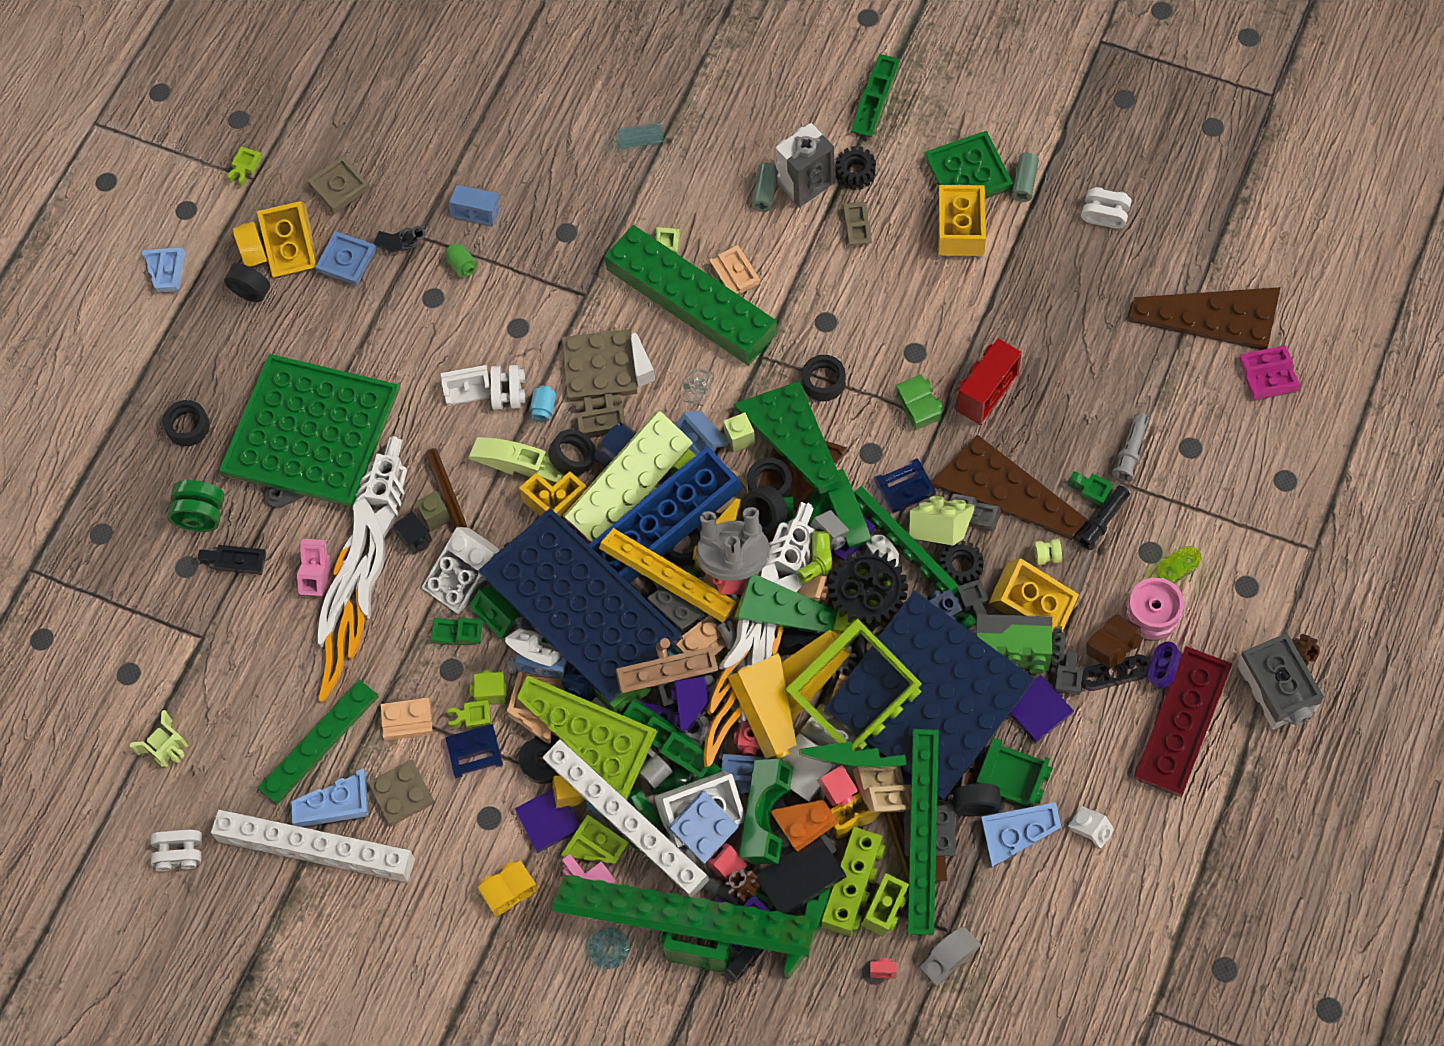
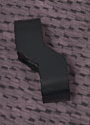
(794, 641)

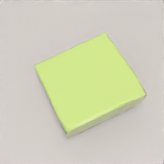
(668, 237)

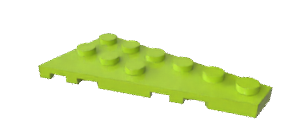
(600, 737)

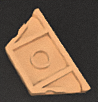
(526, 717)

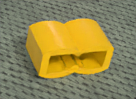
(852, 815)
(507, 888)

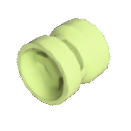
(1044, 554)

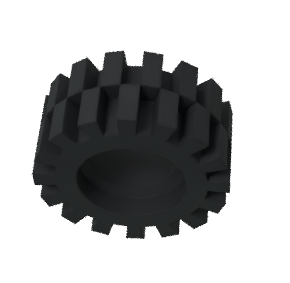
(858, 157)
(965, 551)

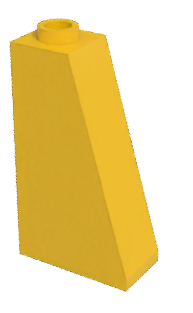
(802, 659)
(766, 705)

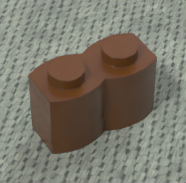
(1114, 641)

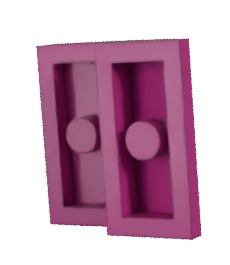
(1269, 372)

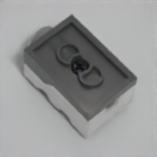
(805, 164)
(1281, 681)

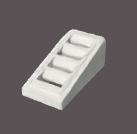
(643, 369)

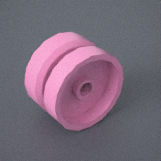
(1155, 607)

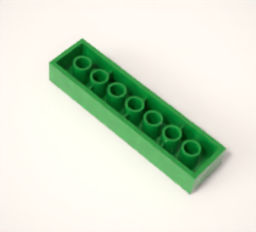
(691, 295)

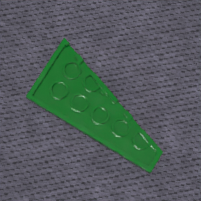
(791, 429)

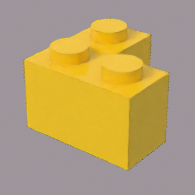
(542, 496)

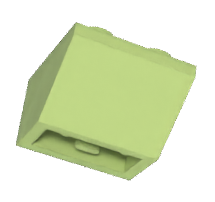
(940, 520)

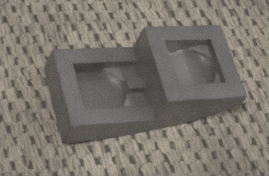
(984, 515)

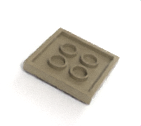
(599, 365)

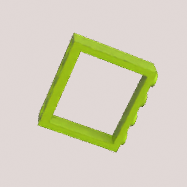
(827, 656)

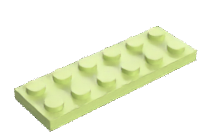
(628, 476)

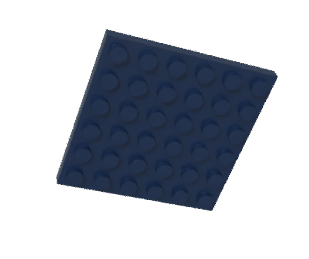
(963, 695)

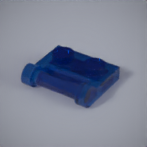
(908, 491)
(472, 744)

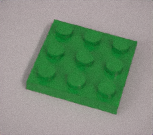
(970, 163)

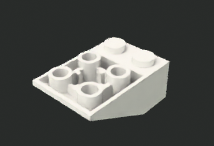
(456, 573)

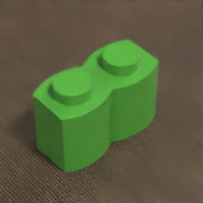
(919, 402)

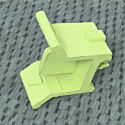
(163, 743)

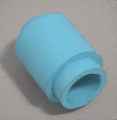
(542, 403)

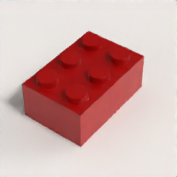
(988, 381)

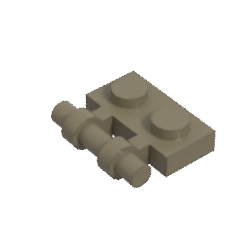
(602, 420)

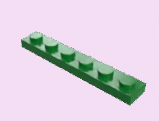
(910, 548)
(318, 742)

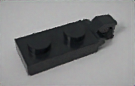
(234, 559)

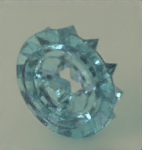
(614, 937)

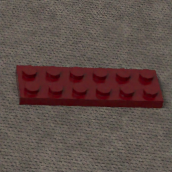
(1183, 721)

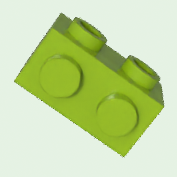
(884, 905)

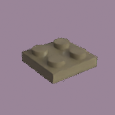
(338, 184)
(401, 792)

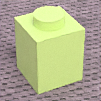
(739, 432)

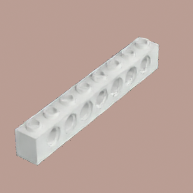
(626, 818)
(313, 846)

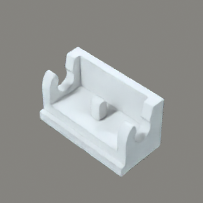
(466, 385)

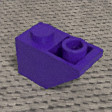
(692, 701)

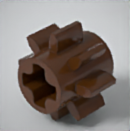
(1307, 648)
(742, 884)

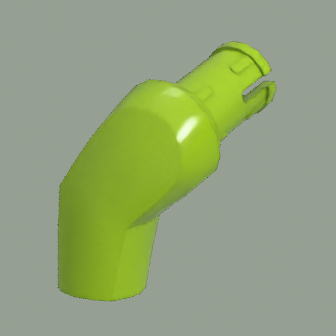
(820, 558)

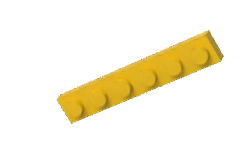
(668, 575)

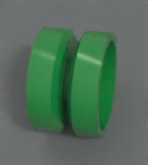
(195, 505)

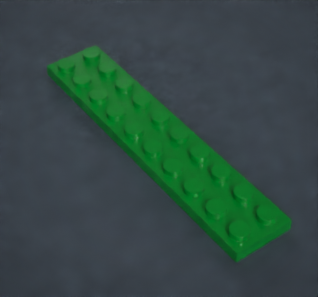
(685, 915)

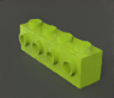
(851, 893)

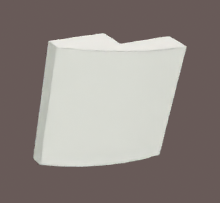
(530, 645)
(805, 769)

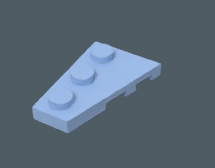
(335, 803)
(1018, 829)

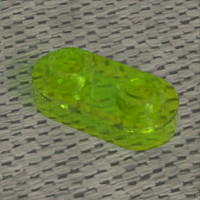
(1176, 564)

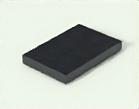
(801, 876)

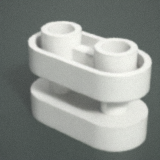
(1106, 208)
(515, 377)
(185, 858)

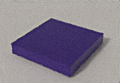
(1040, 710)
(545, 822)

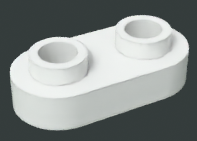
(884, 545)

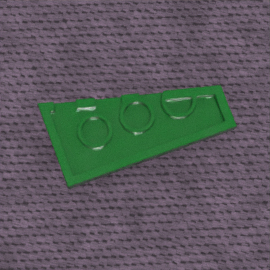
(776, 605)

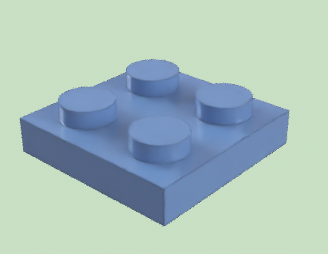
(346, 258)
(703, 826)

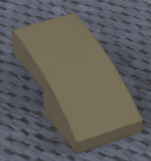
(857, 223)

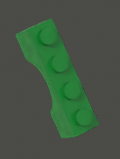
(769, 781)

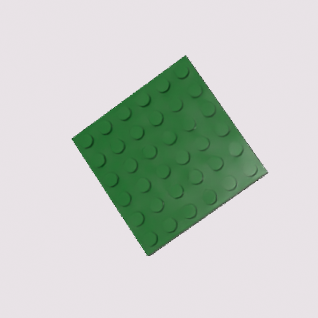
(310, 430)

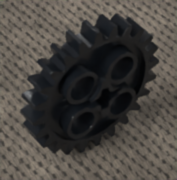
(879, 570)

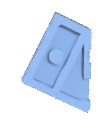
(165, 267)

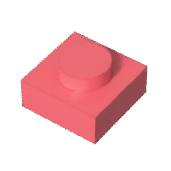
(883, 968)

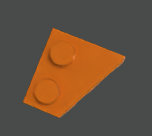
(805, 822)

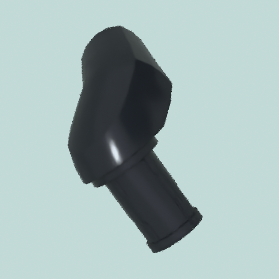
(400, 241)

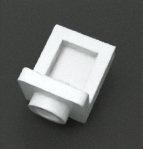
(1092, 826)

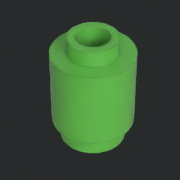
(460, 260)

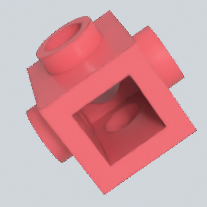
(747, 741)

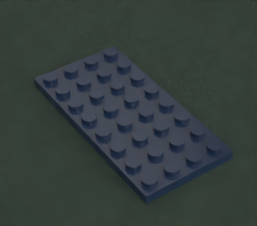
(577, 602)

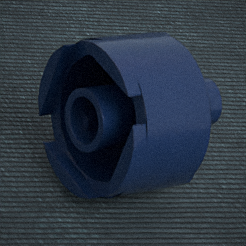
(613, 443)

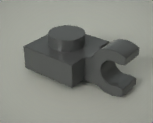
(973, 597)
(1068, 676)

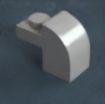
(950, 954)

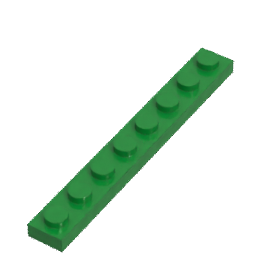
(923, 832)

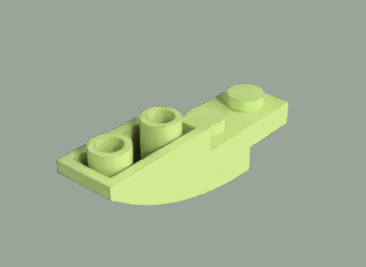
(514, 456)

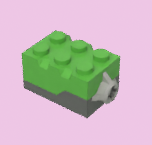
(1018, 638)

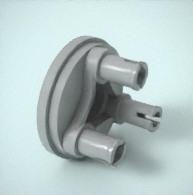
(732, 547)

